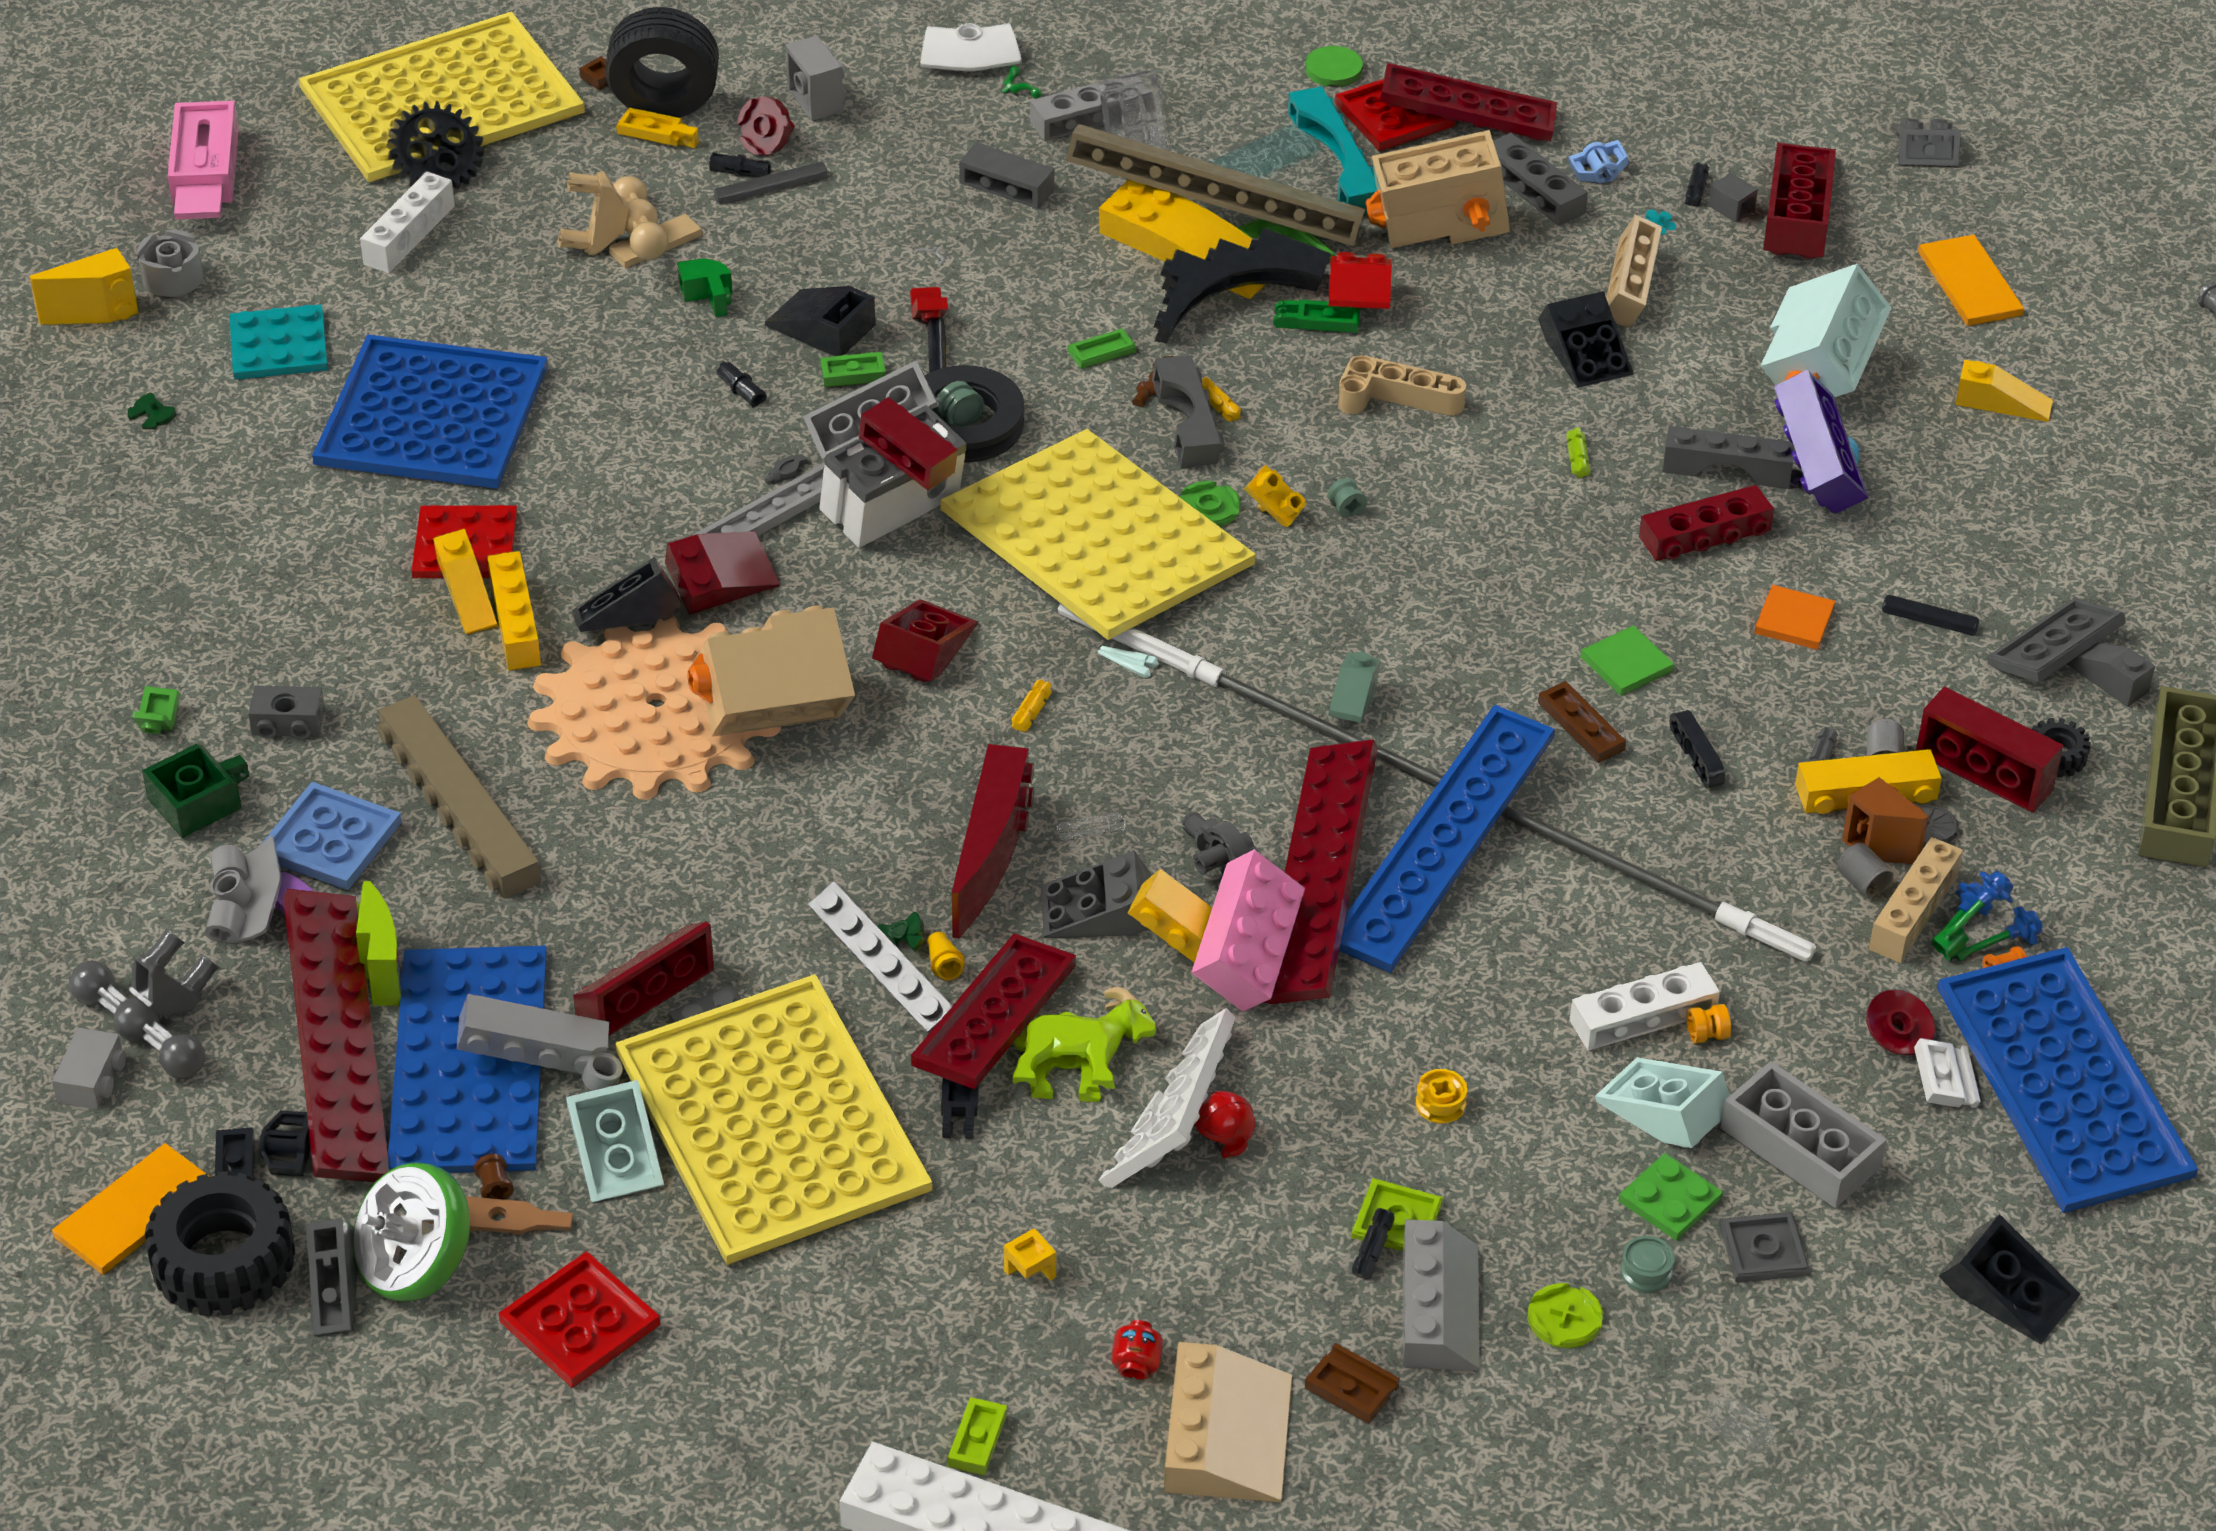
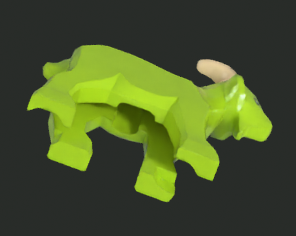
(1080, 1043)

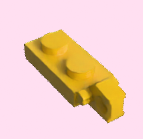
(657, 128)

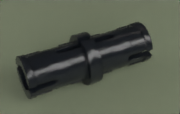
(739, 165)

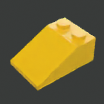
(85, 291)

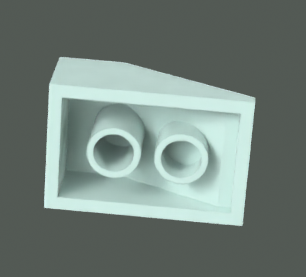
(1667, 1100)
(614, 1141)

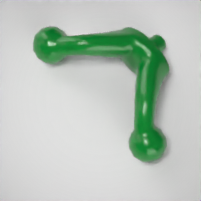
(1014, 88)

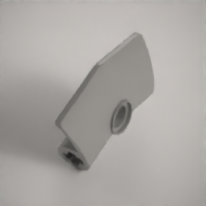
(244, 892)

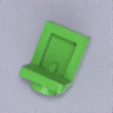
(157, 709)

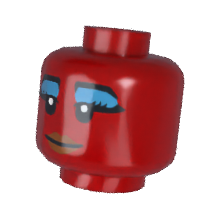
(1137, 1350)

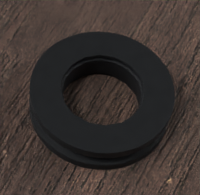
(1000, 395)

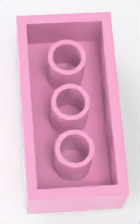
(1248, 930)

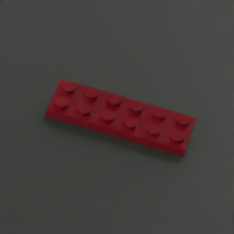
(1468, 102)
(993, 1011)

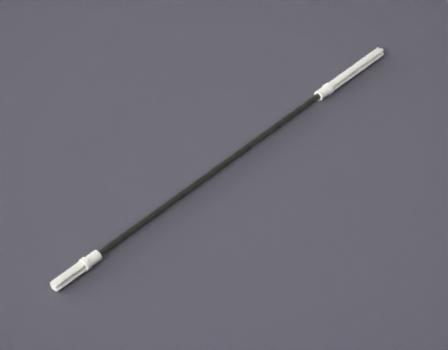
(1197, 667)

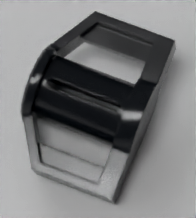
(286, 1143)

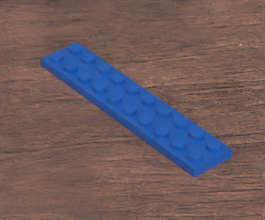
(1443, 837)

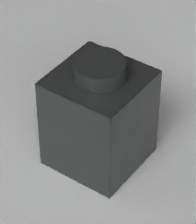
(1733, 197)

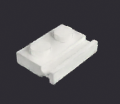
(1946, 1074)

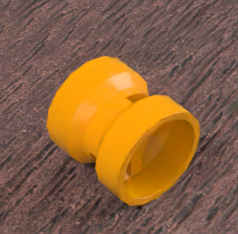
(1708, 1023)

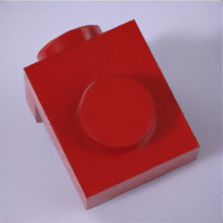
(927, 303)

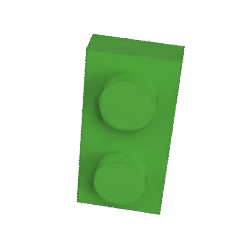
(852, 369)

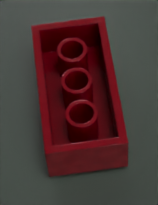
(1989, 749)

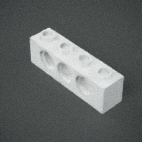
(407, 222)
(1642, 1005)

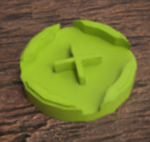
(1565, 1315)

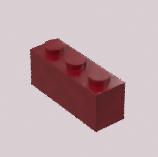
(908, 443)

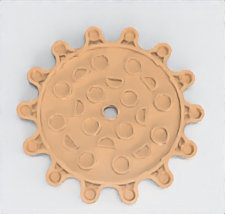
(612, 728)

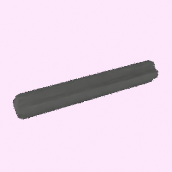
(770, 183)

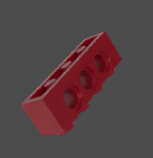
(1706, 523)

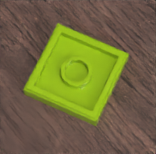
(1400, 1200)

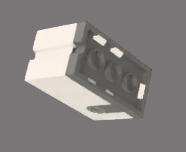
(874, 494)

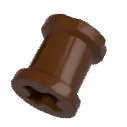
(492, 1173)

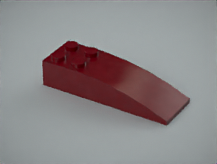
(1799, 200)
(991, 831)

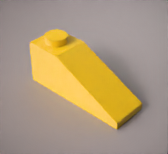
(1995, 390)
(464, 581)

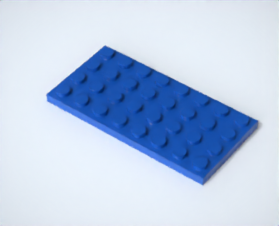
(2066, 1080)
(457, 1102)

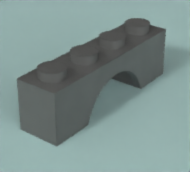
(1179, 385)
(1763, 458)

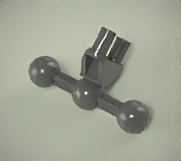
(155, 995)

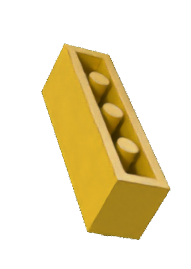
(514, 610)
(1829, 783)

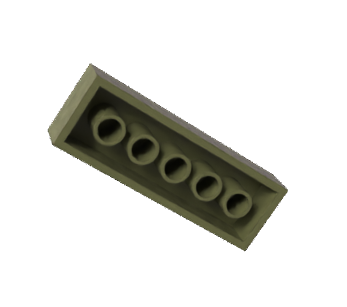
(2181, 779)

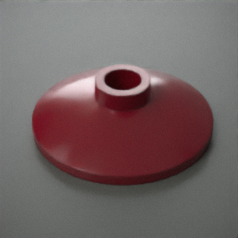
(1906, 1013)

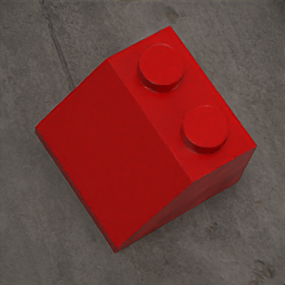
(1360, 281)

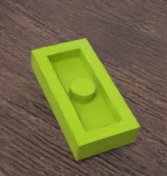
(977, 1436)

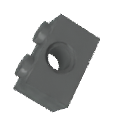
(286, 711)

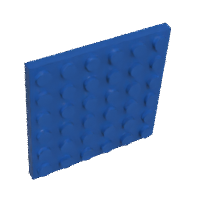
(431, 411)

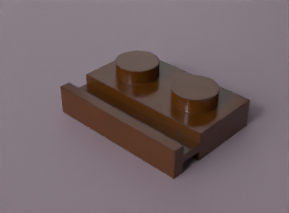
(1352, 1383)

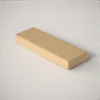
(679, 231)

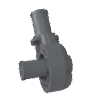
(1218, 839)

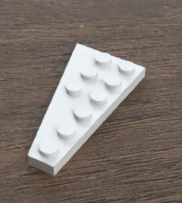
(1172, 1114)

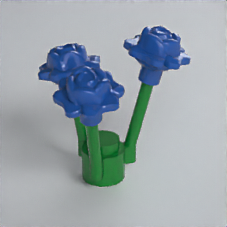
(1978, 899)

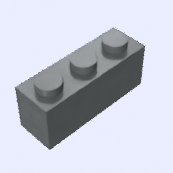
(1006, 175)

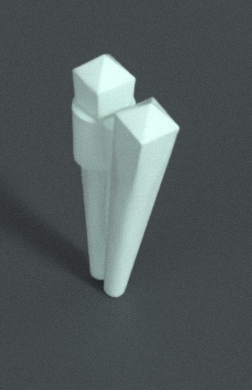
(1131, 660)

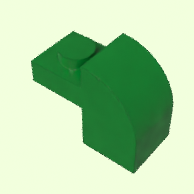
(706, 280)

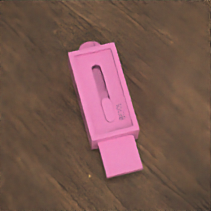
(202, 158)

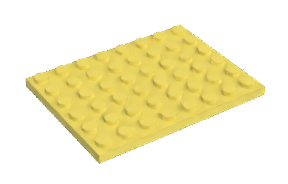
(483, 68)
(1097, 533)
(772, 1118)

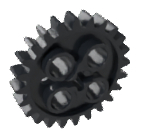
(442, 125)

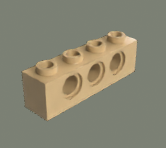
(1633, 270)
(1915, 899)

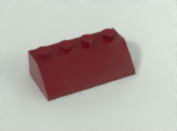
(648, 978)

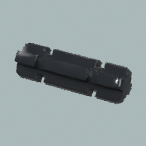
(1697, 184)
(1373, 1243)

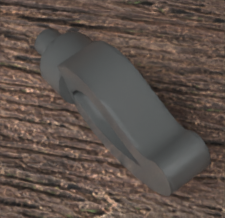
(786, 468)

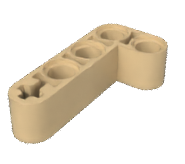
(1399, 384)

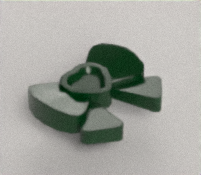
(155, 411)
(910, 929)

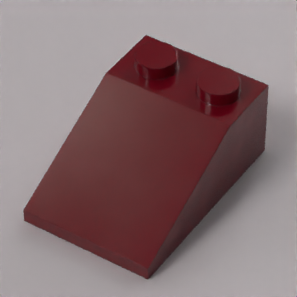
(718, 568)
(921, 639)

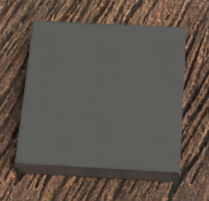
(1764, 1247)

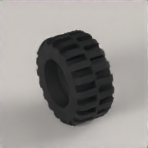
(226, 1278)

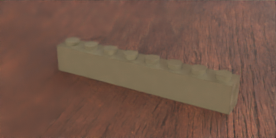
(458, 797)

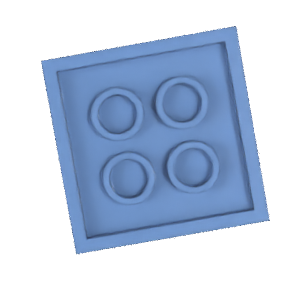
(332, 835)

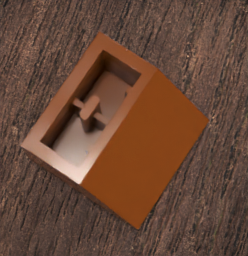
(1885, 823)

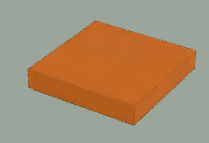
(1794, 617)

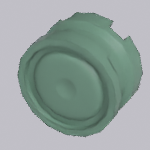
(959, 404)
(1647, 1264)

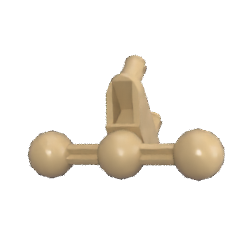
(616, 210)

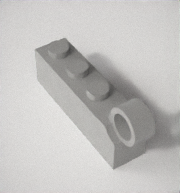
(538, 1038)

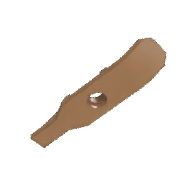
(519, 1216)

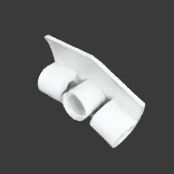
(969, 47)

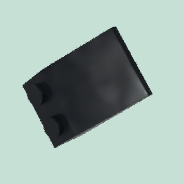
(633, 600)
(2009, 1280)

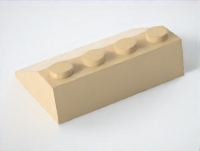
(1227, 1425)

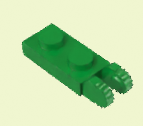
(1315, 316)

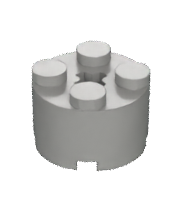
(170, 264)

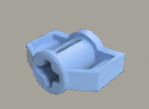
(1597, 158)

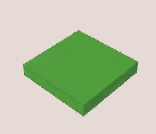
(1627, 660)

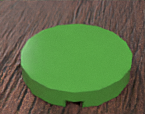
(1334, 66)
(1227, 499)

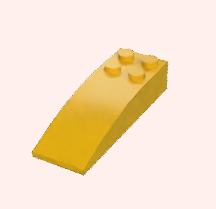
(1165, 221)

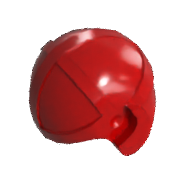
(1227, 1120)

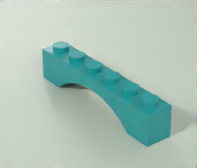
(1316, 116)

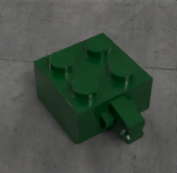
(194, 788)

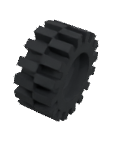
(2070, 737)

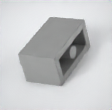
(89, 1068)

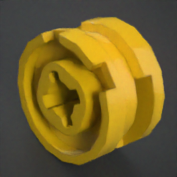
(1441, 1096)

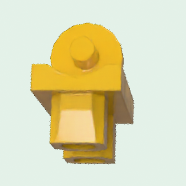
(1275, 496)

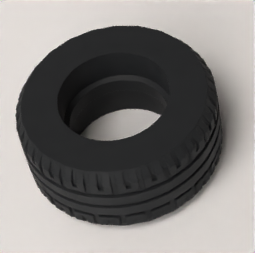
(666, 33)

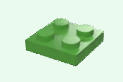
(1670, 1196)

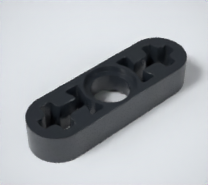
(1696, 744)

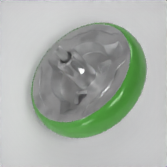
(431, 1249)

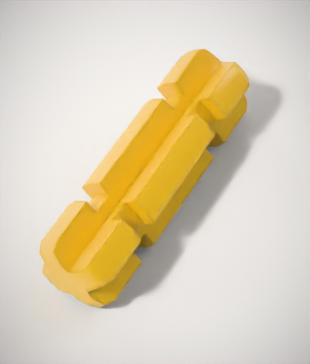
(1221, 401)
(1031, 705)

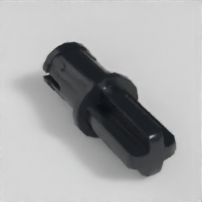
(741, 384)

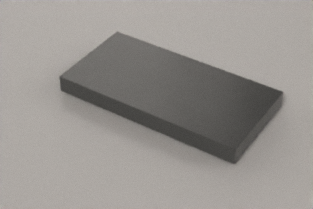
(2056, 639)

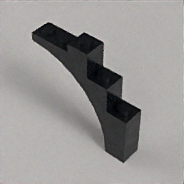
(1266, 261)

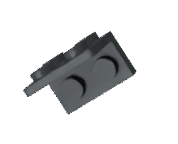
(1928, 143)

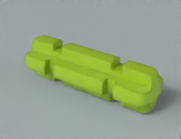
(1578, 453)

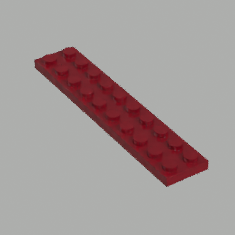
(1324, 863)
(335, 1037)

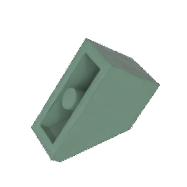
(1355, 686)

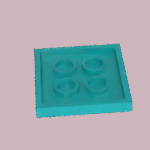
(278, 341)

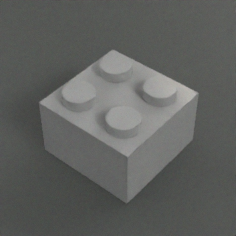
(815, 77)

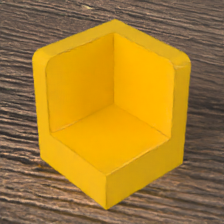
(1030, 1255)

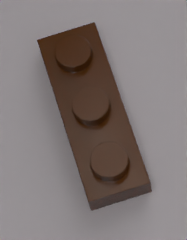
(1582, 721)

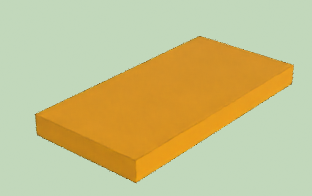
(1970, 280)
(116, 1218)

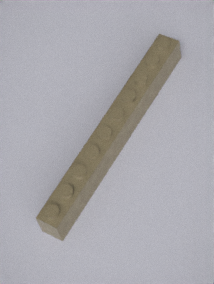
(1215, 184)

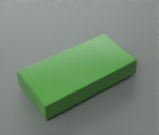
(1101, 348)

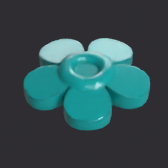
(1662, 219)

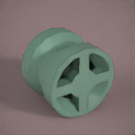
(1347, 497)

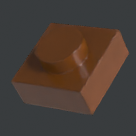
(594, 73)

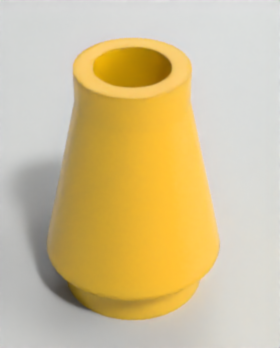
(945, 958)

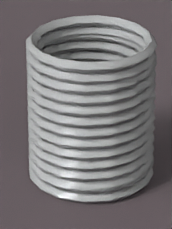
(1885, 735)
(1863, 866)

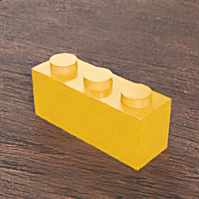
(1172, 913)

